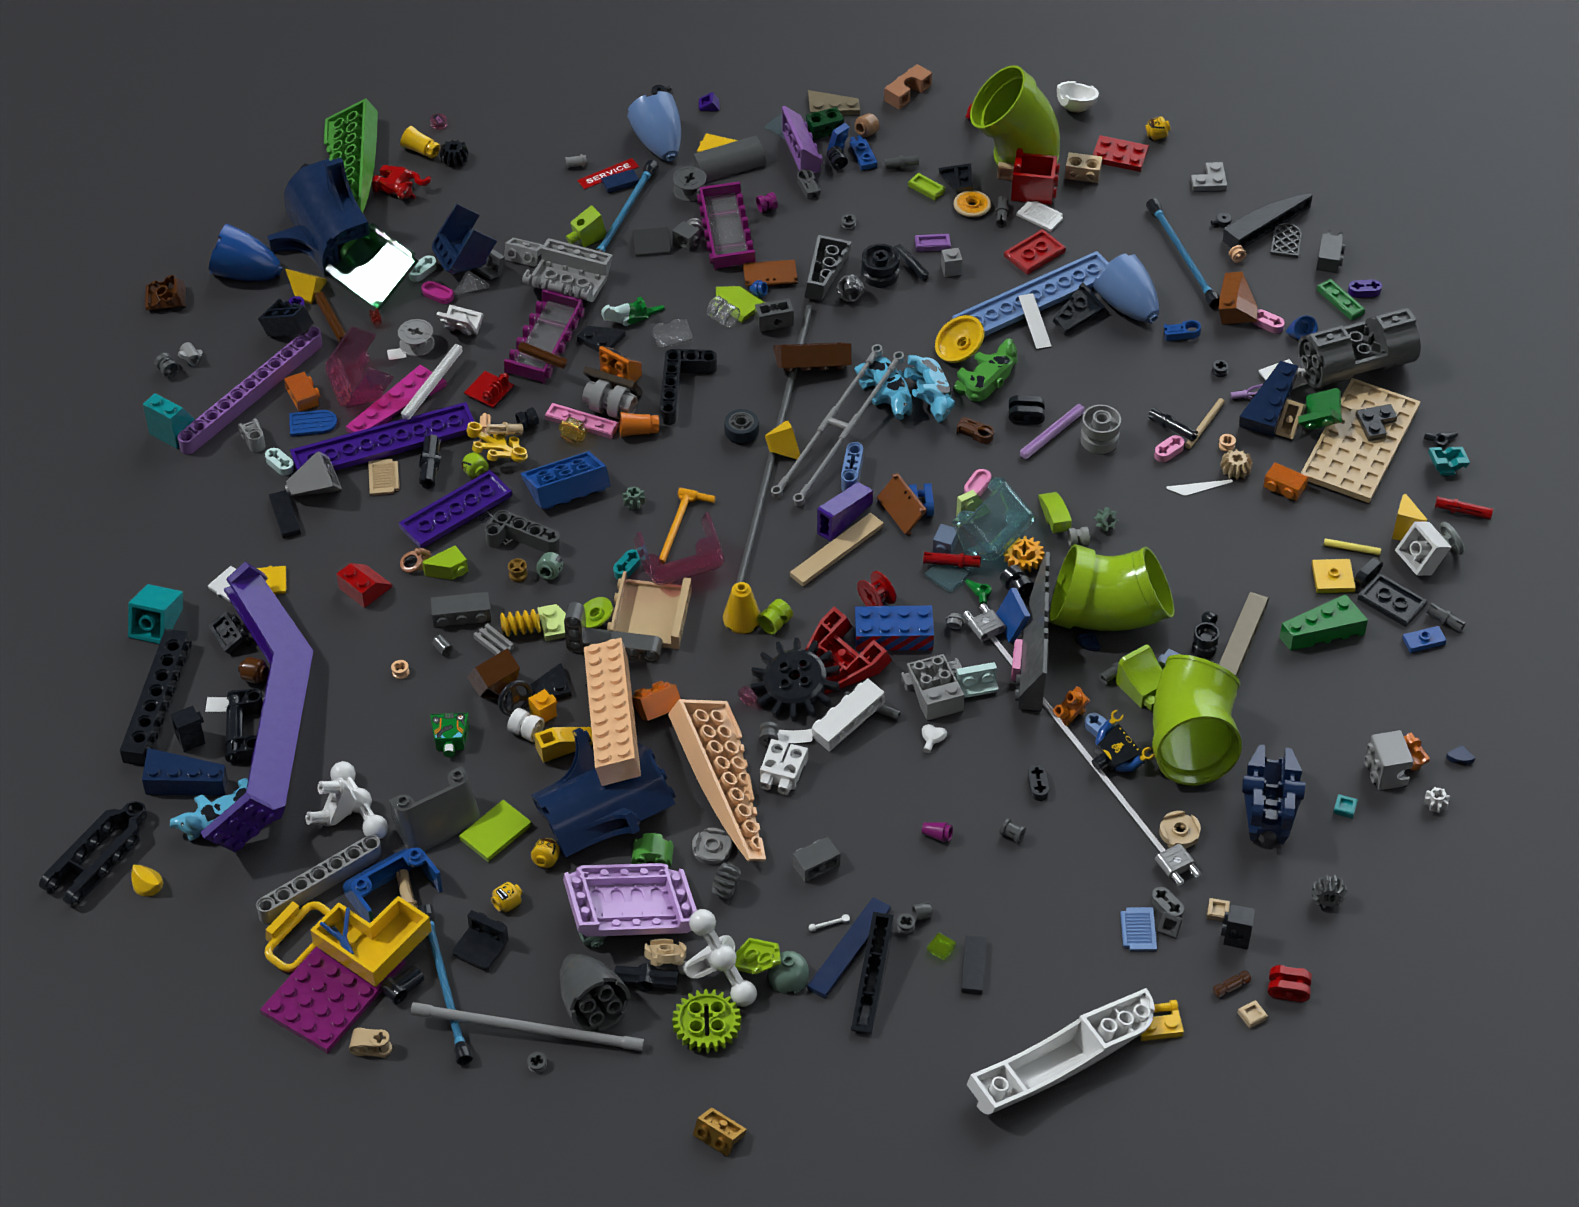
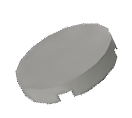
(712, 846)

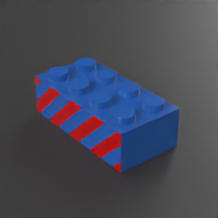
(894, 627)

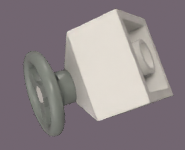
(1425, 547)

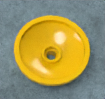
(959, 339)

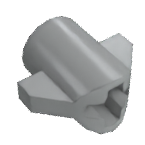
(189, 353)

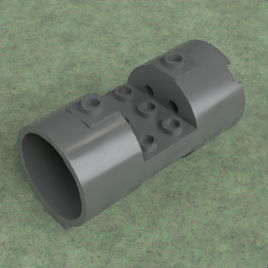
(1360, 347)

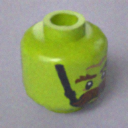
(474, 465)

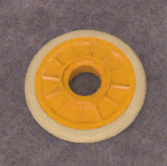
(982, 202)

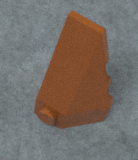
(1236, 300)

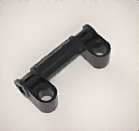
(245, 702)

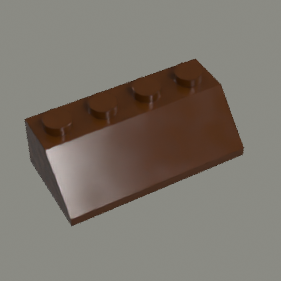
(813, 355)

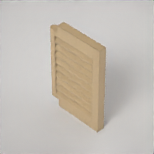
(383, 477)

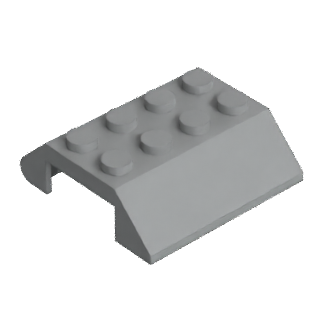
(570, 270)

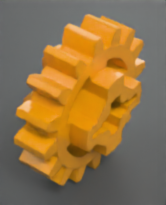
(1033, 554)

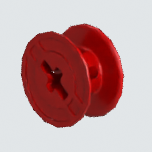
(878, 590)

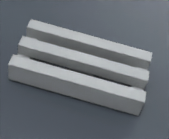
(496, 639)

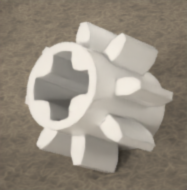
(1436, 799)

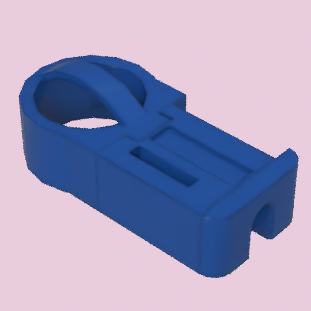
(1180, 331)

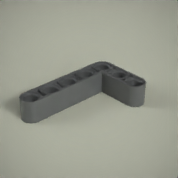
(578, 636)

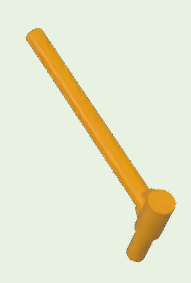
(685, 496)

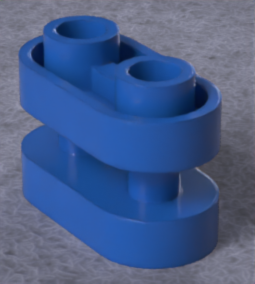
(927, 493)

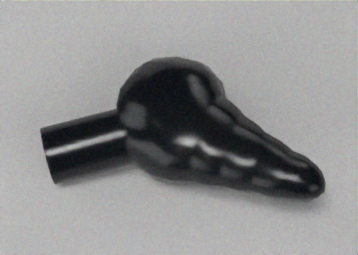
(1440, 439)

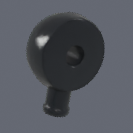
(656, 88)
(1222, 220)

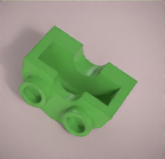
(652, 849)

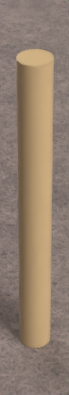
(1206, 421)

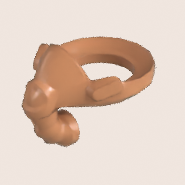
(421, 554)

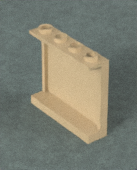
(651, 609)

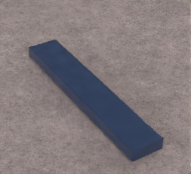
(846, 950)

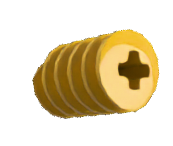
(520, 622)

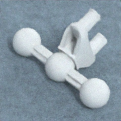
(345, 799)
(717, 956)

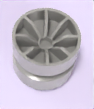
(1100, 429)

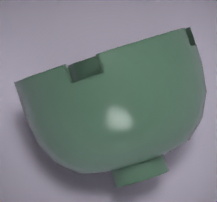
(790, 974)

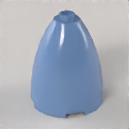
(657, 124)
(1129, 288)

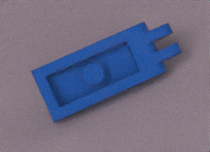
(862, 153)

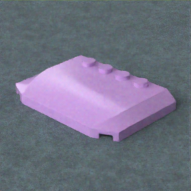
(629, 899)

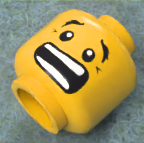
(506, 897)

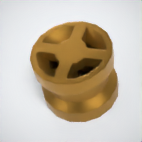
(517, 570)

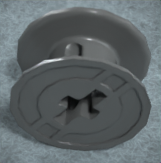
(687, 183)

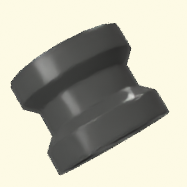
(768, 731)

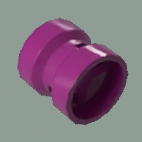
(766, 202)

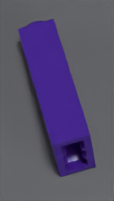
(842, 510)

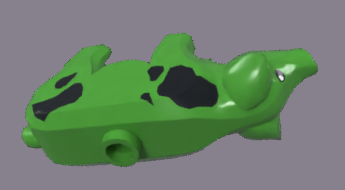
(988, 374)

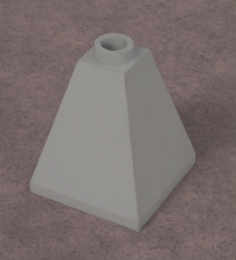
(314, 477)

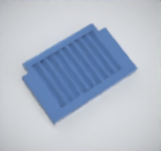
(1138, 929)

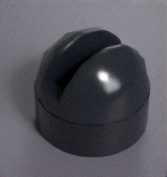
(1209, 617)

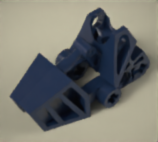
(1273, 780)

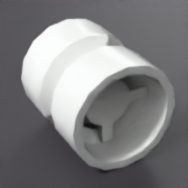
(523, 723)

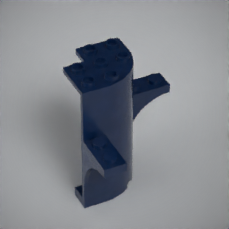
(321, 212)
(586, 812)

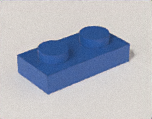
(839, 136)

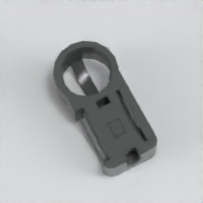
(808, 185)

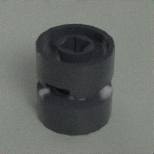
(1016, 578)
(1205, 640)

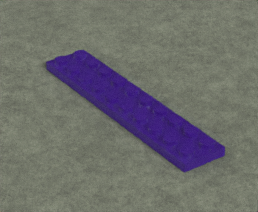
(388, 438)

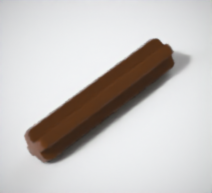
(542, 355)

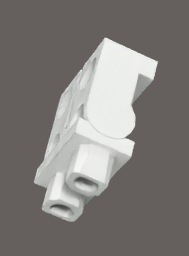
(782, 767)

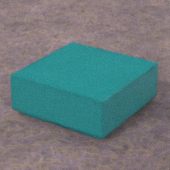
(1345, 806)

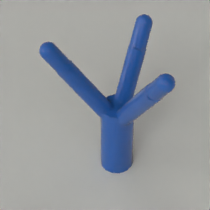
(335, 932)

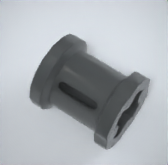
(1012, 830)

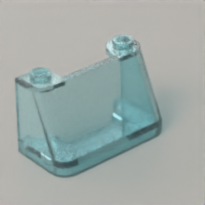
(994, 523)

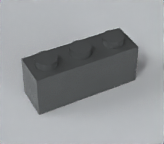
(460, 609)

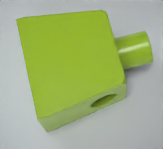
(587, 228)

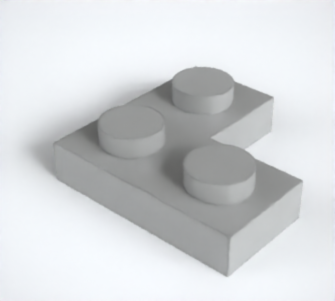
(1211, 181)

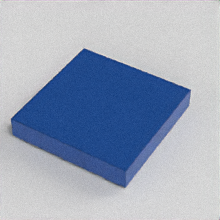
(1013, 614)

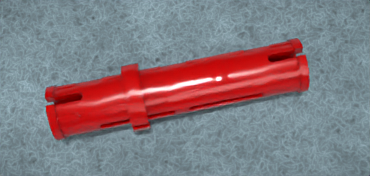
(1462, 507)
(952, 559)

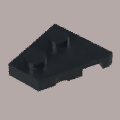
(958, 177)

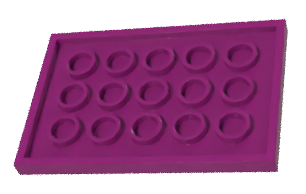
(322, 1000)

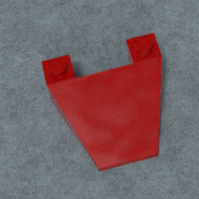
(852, 666)

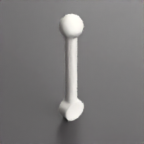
(845, 919)

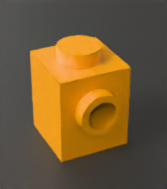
(543, 705)

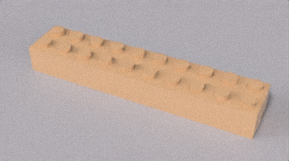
(611, 712)

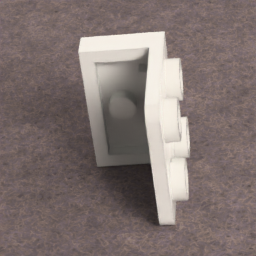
(461, 319)

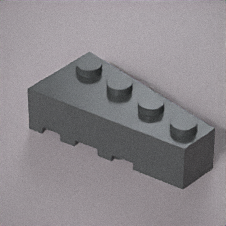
(826, 263)

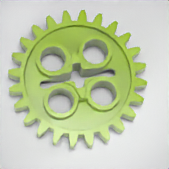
(686, 1021)

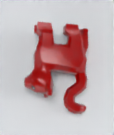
(397, 181)

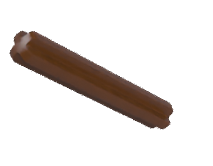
(330, 315)

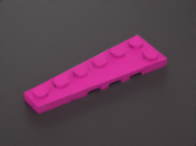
(394, 400)

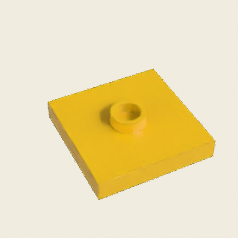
(1333, 575)

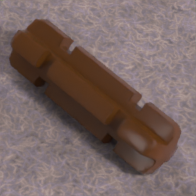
(1232, 983)

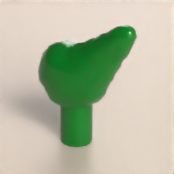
(980, 590)

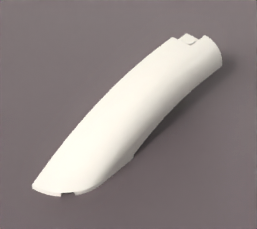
(1063, 1053)

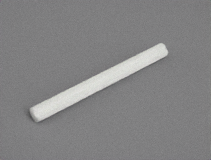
(431, 382)

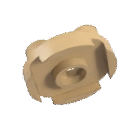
(1179, 819)
(664, 951)

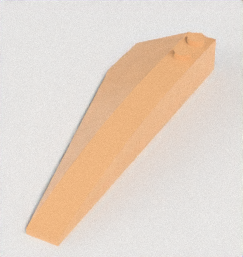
(717, 759)

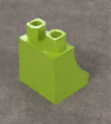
(1139, 676)

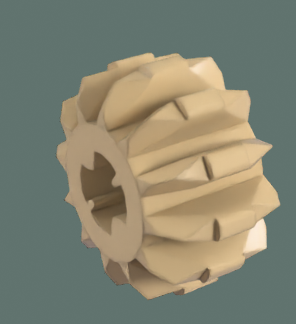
(1236, 464)

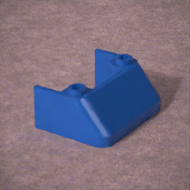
(385, 871)

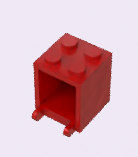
(1034, 177)

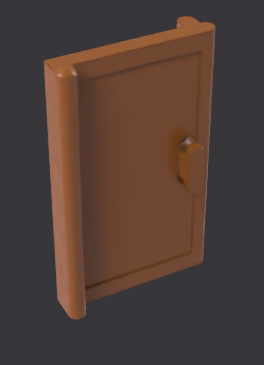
(770, 272)
(903, 507)

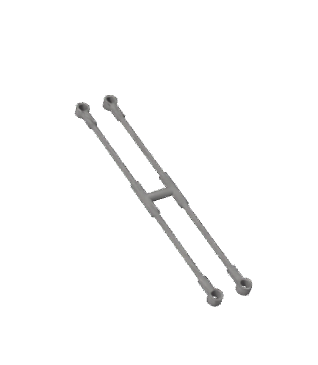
(829, 420)

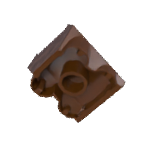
(165, 294)

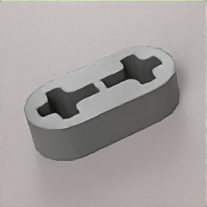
(1168, 903)

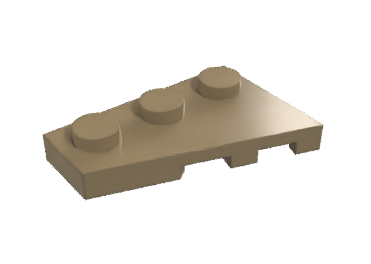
(820, 101)

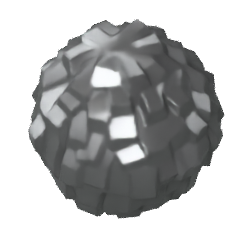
(850, 288)

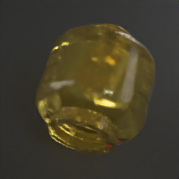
(572, 430)

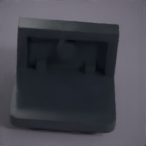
(482, 940)

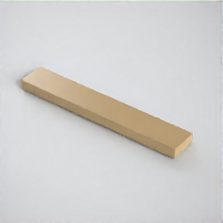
(836, 549)

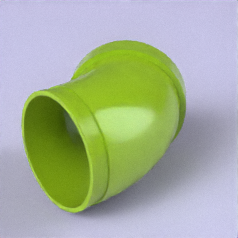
(1015, 115)
(1110, 591)
(1193, 721)

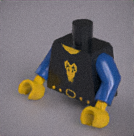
(1117, 749)

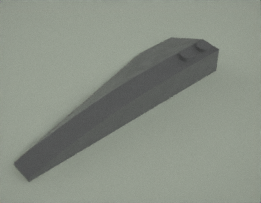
(1035, 644)

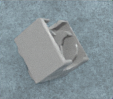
(1388, 759)

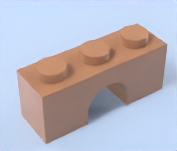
(898, 91)

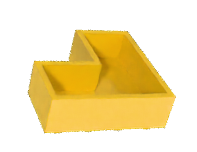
(376, 945)

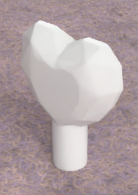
(932, 735)

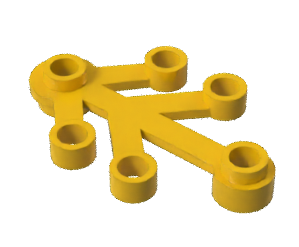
(516, 453)

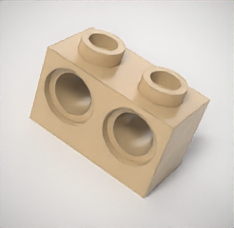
(1083, 167)

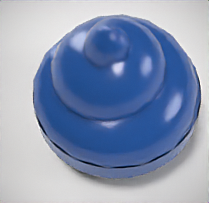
(759, 288)

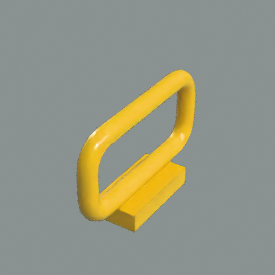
(282, 927)

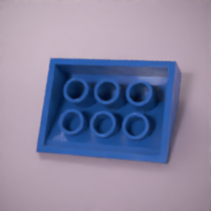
(566, 480)

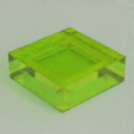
(941, 946)

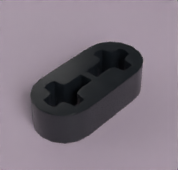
(1368, 572)
(1042, 782)

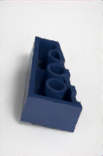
(1268, 403)
(182, 775)

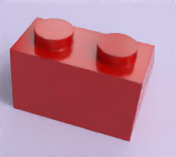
(362, 583)

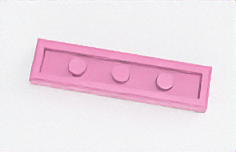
(594, 424)

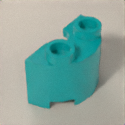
(1449, 460)

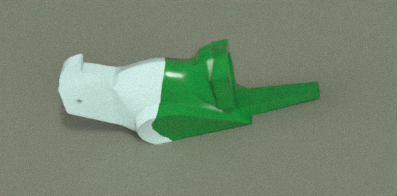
(629, 312)

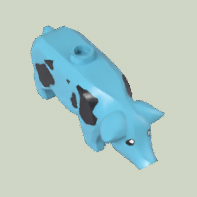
(931, 385)
(894, 389)
(207, 812)

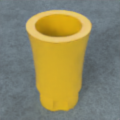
(420, 143)

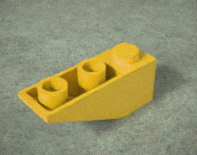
(557, 742)

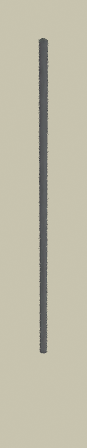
(771, 457)

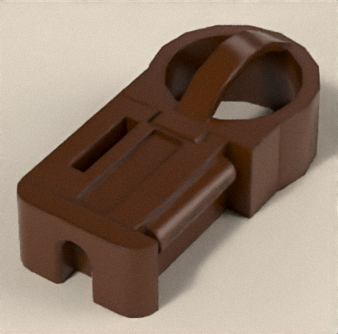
(973, 428)

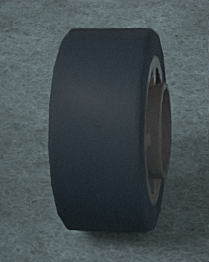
(741, 426)

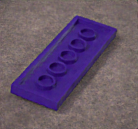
(455, 509)

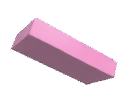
(1016, 663)

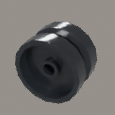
(880, 265)

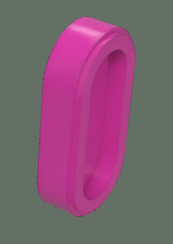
(437, 292)

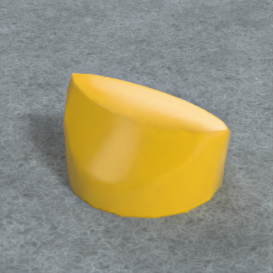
(146, 880)

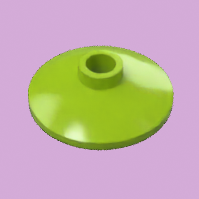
(597, 611)

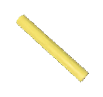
(1352, 547)

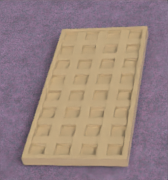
(1345, 457)

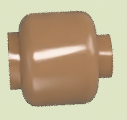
(867, 125)

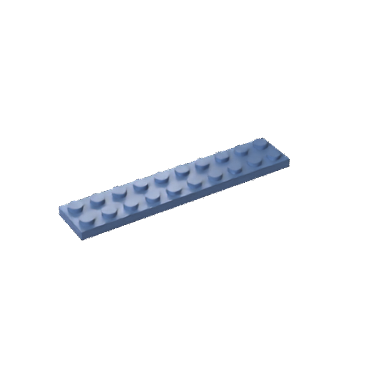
(1047, 290)

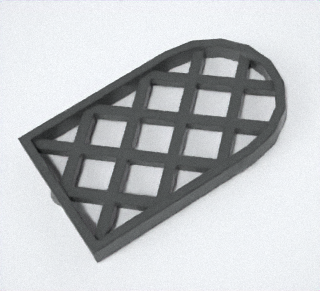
(1288, 226)

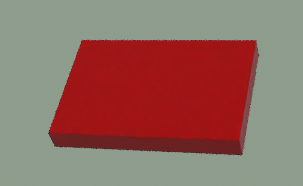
(1034, 251)

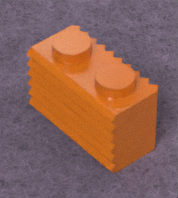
(302, 391)
(1285, 481)

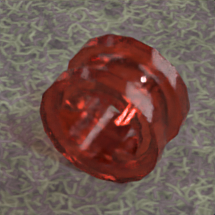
(375, 316)

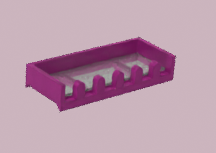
(725, 225)
(547, 330)

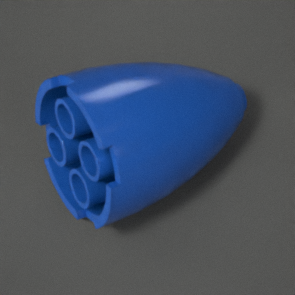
(243, 257)

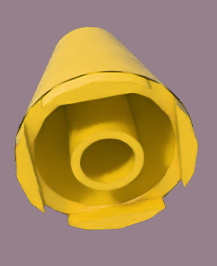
(741, 609)

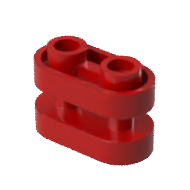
(1289, 983)

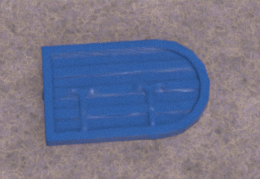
(312, 422)

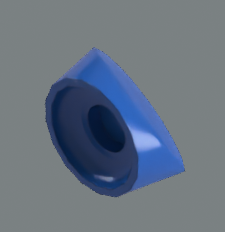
(1302, 326)

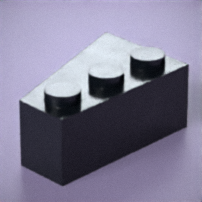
(285, 319)

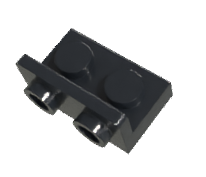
(229, 632)

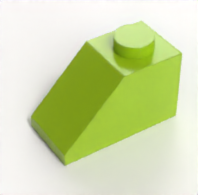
(446, 564)

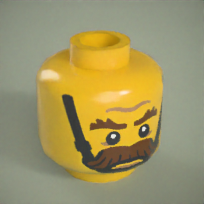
(1157, 128)
(545, 852)

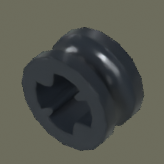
(1220, 364)

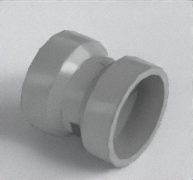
(1078, 536)

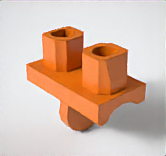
(1071, 706)
(1417, 752)

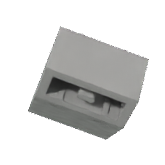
(936, 687)

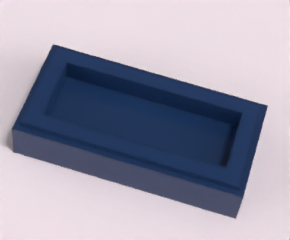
(620, 180)

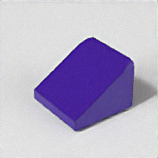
(709, 102)

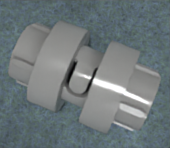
(602, 397)

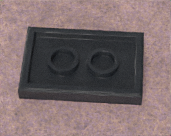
(1392, 599)

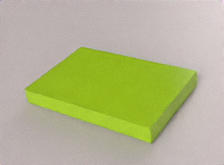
(495, 830)

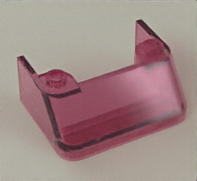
(347, 373)
(708, 558)

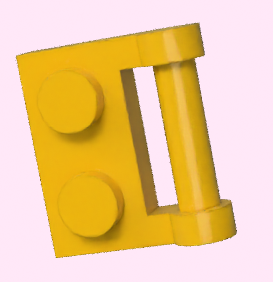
(1166, 1025)

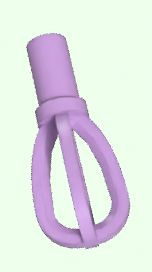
(1244, 394)

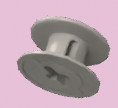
(416, 337)

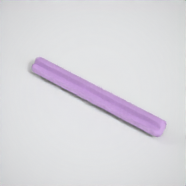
(1052, 431)

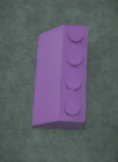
(800, 141)

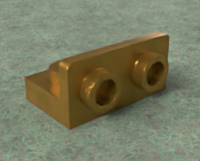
(718, 1131)

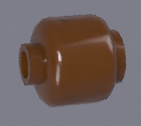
(253, 670)

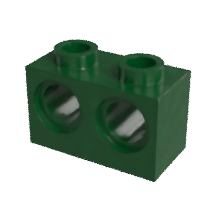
(824, 122)

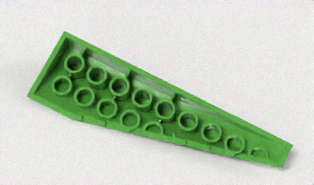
(354, 138)

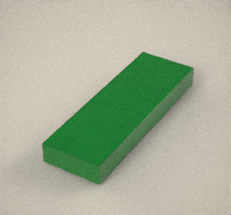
(1340, 299)

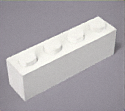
(848, 714)

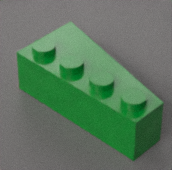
(1326, 622)

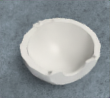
(1076, 96)

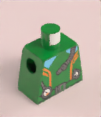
(450, 732)

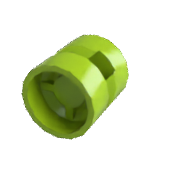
(775, 616)

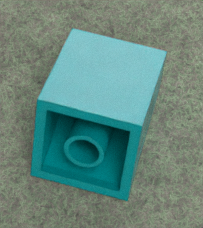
(165, 419)
(153, 612)

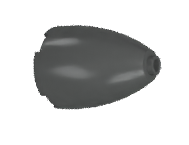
(585, 978)

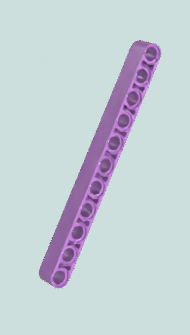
(249, 391)

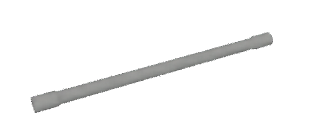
(625, 1042)

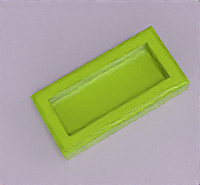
(926, 186)

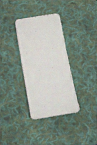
(795, 736)

